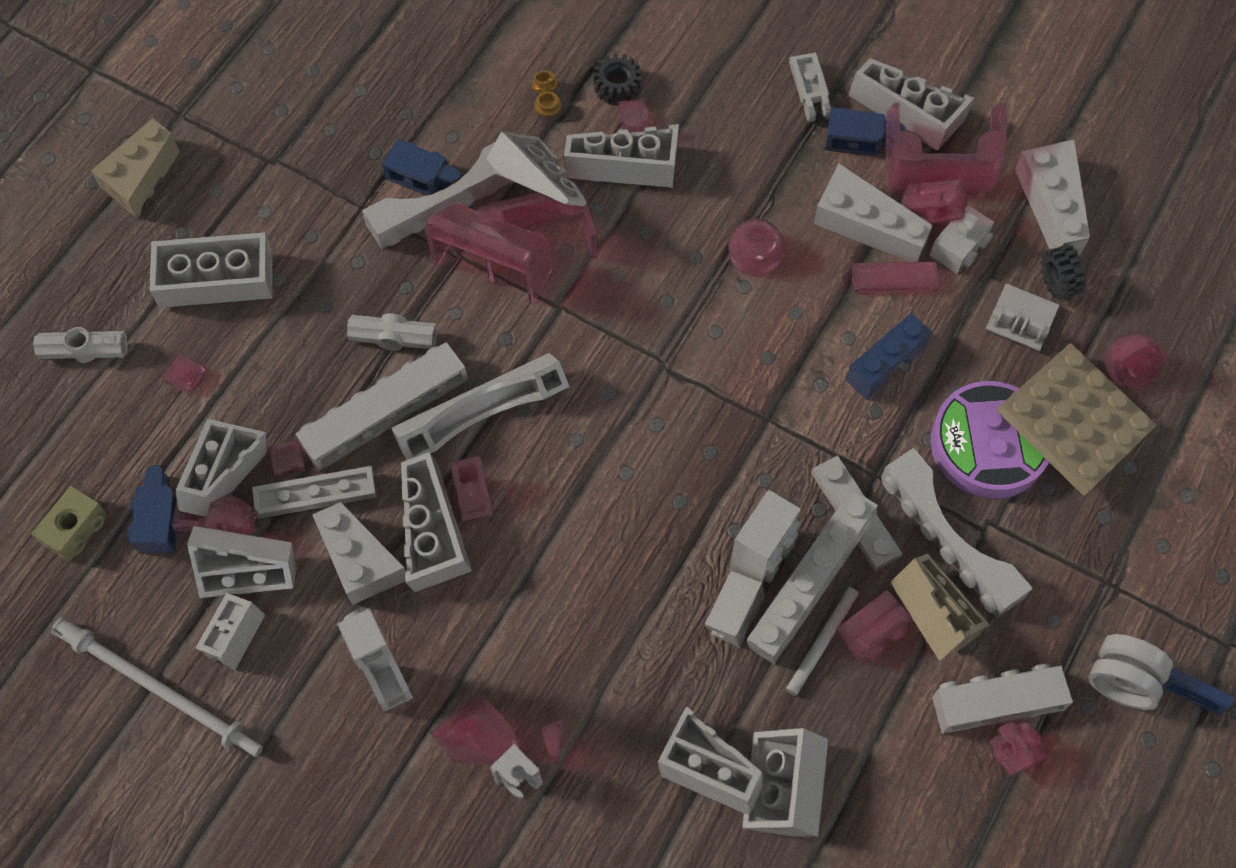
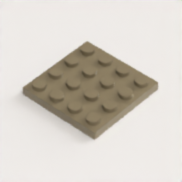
(1076, 418)

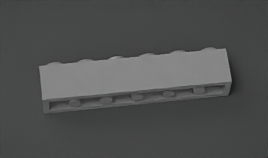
(382, 406)
(812, 576)

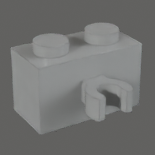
(961, 240)

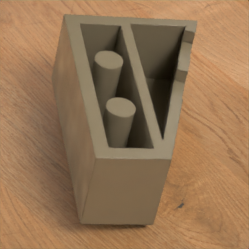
(137, 166)
(938, 607)

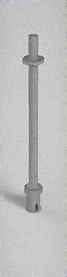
(83, 640)

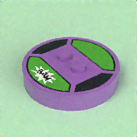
(980, 447)

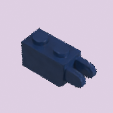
(856, 131)
(419, 169)
(153, 514)

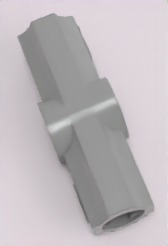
(391, 332)
(65, 345)

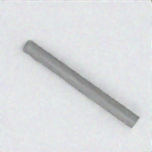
(822, 641)

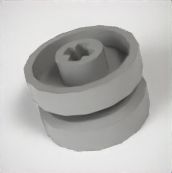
(1130, 671)

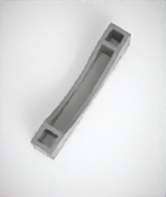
(397, 218)
(520, 386)
(994, 581)
(374, 658)

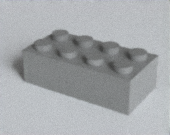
(211, 270)

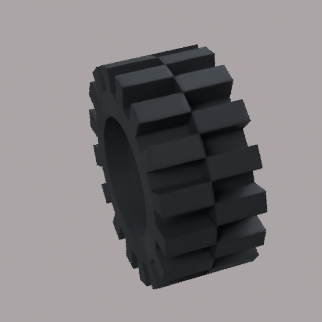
(612, 67)
(1063, 272)

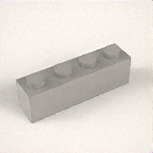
(1001, 698)

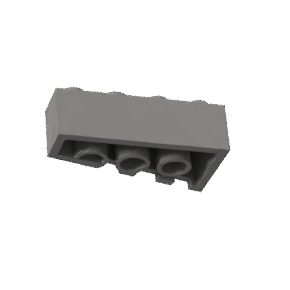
(432, 535)

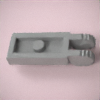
(810, 84)

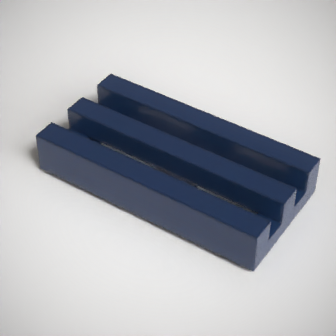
(1198, 692)

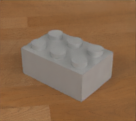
(766, 539)

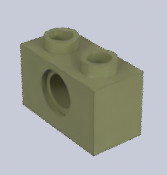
(70, 508)

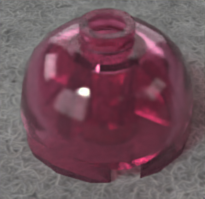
(756, 247)
(1134, 360)

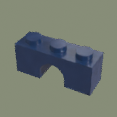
(878, 362)

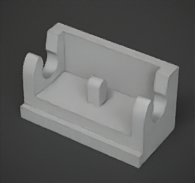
(735, 608)
(230, 631)
(513, 769)

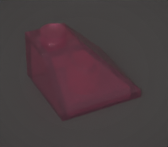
(476, 734)

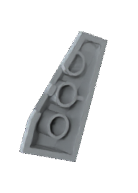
(533, 165)

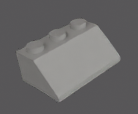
(792, 782)

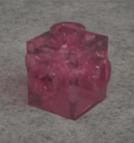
(231, 515)
(1018, 747)

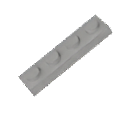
(314, 492)
(876, 542)

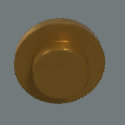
(544, 81)
(547, 104)

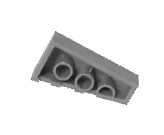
(923, 108)
(623, 156)
(1055, 193)
(870, 217)

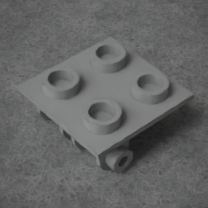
(1022, 317)

